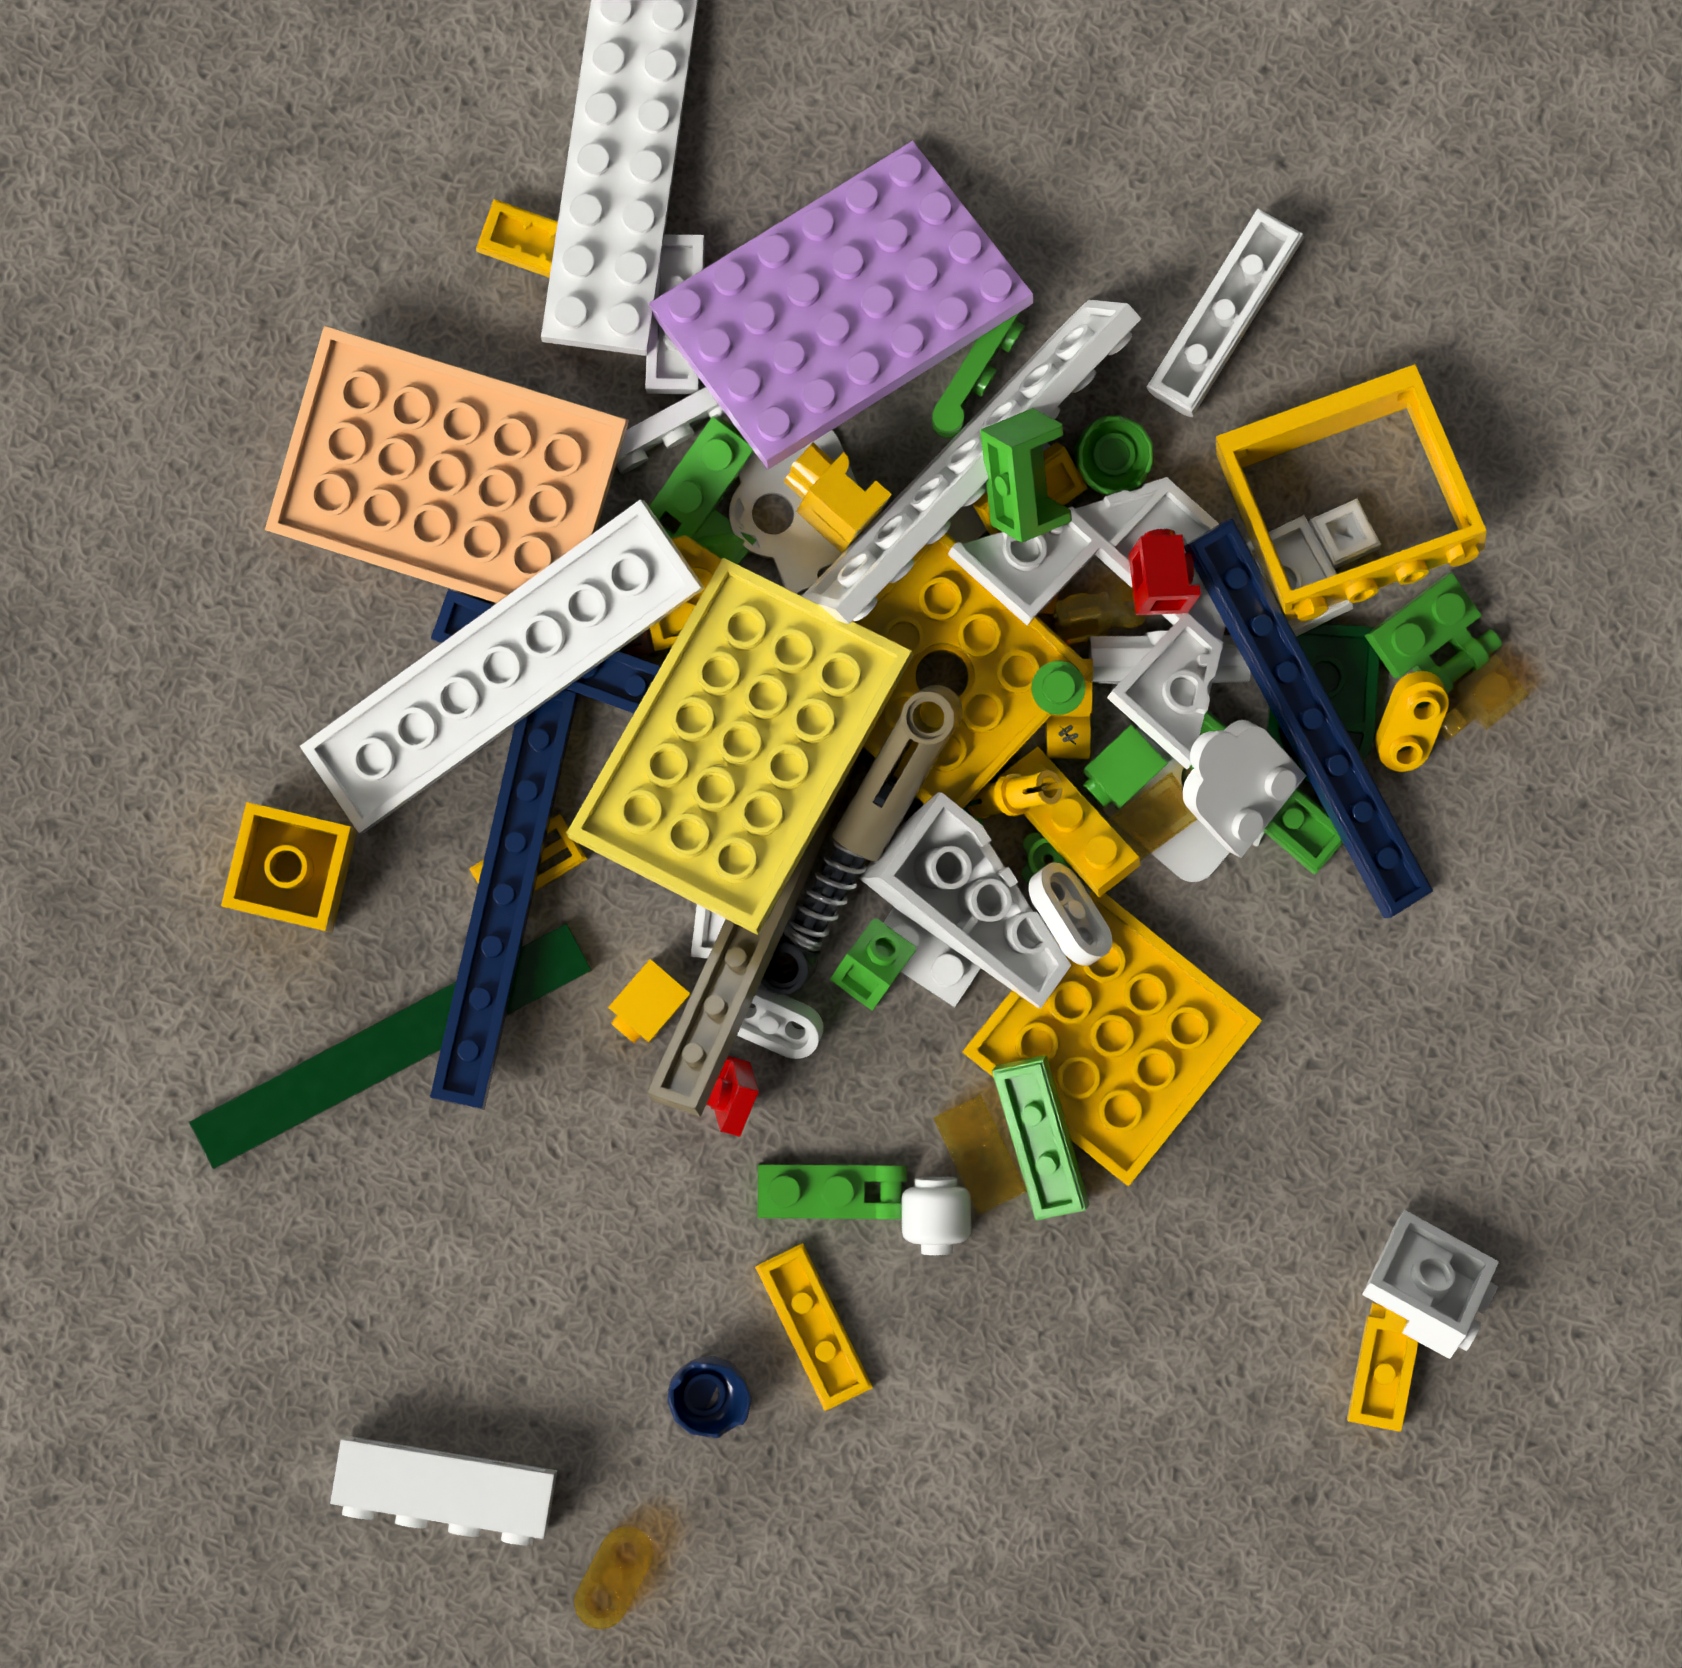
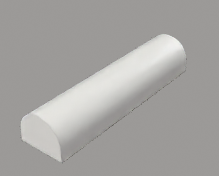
(1224, 313)

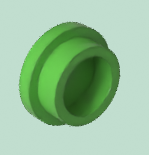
(1058, 687)

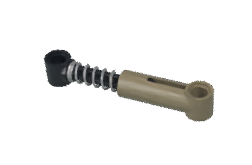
(865, 830)

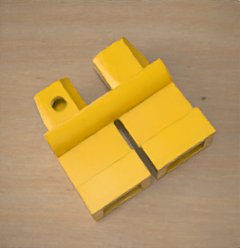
(832, 499)

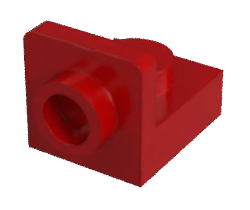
(734, 1095)

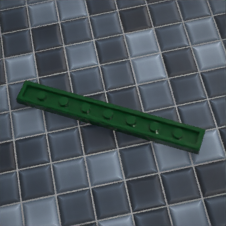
(371, 1056)

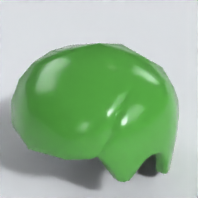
(1113, 454)

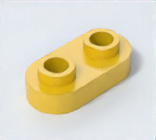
(1410, 726)

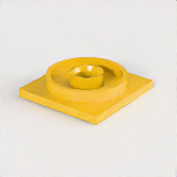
(951, 612)

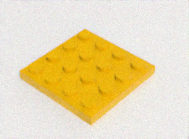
(1124, 1042)

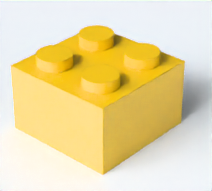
(289, 867)

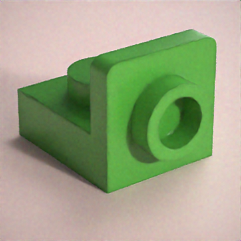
(873, 963)

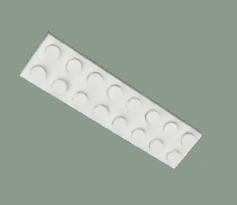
(619, 174)
(958, 472)
(502, 666)

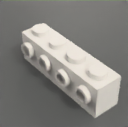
(443, 1488)

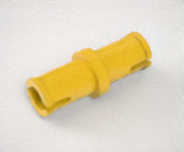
(1015, 794)

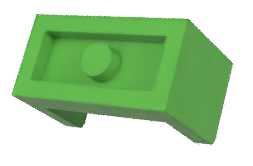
(1018, 477)

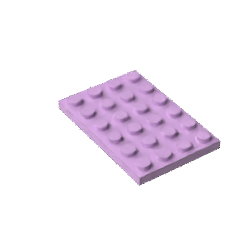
(840, 304)

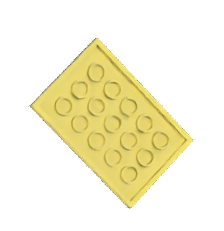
(740, 746)

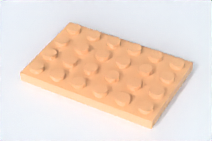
(440, 468)

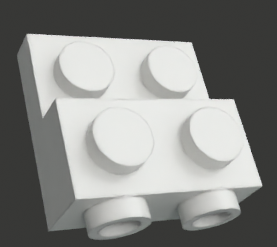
(1433, 1284)

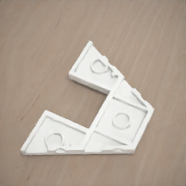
(1173, 681)

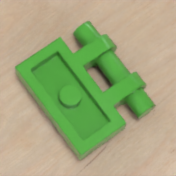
(1425, 625)

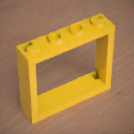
(1328, 417)

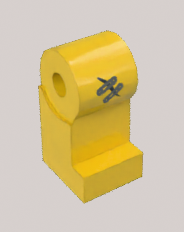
(1070, 733)

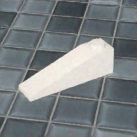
(960, 891)

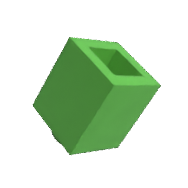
(1122, 769)

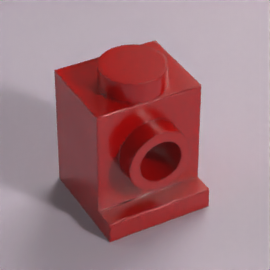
(1162, 574)

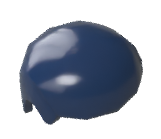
(693, 1389)

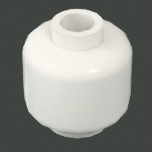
(936, 1214)

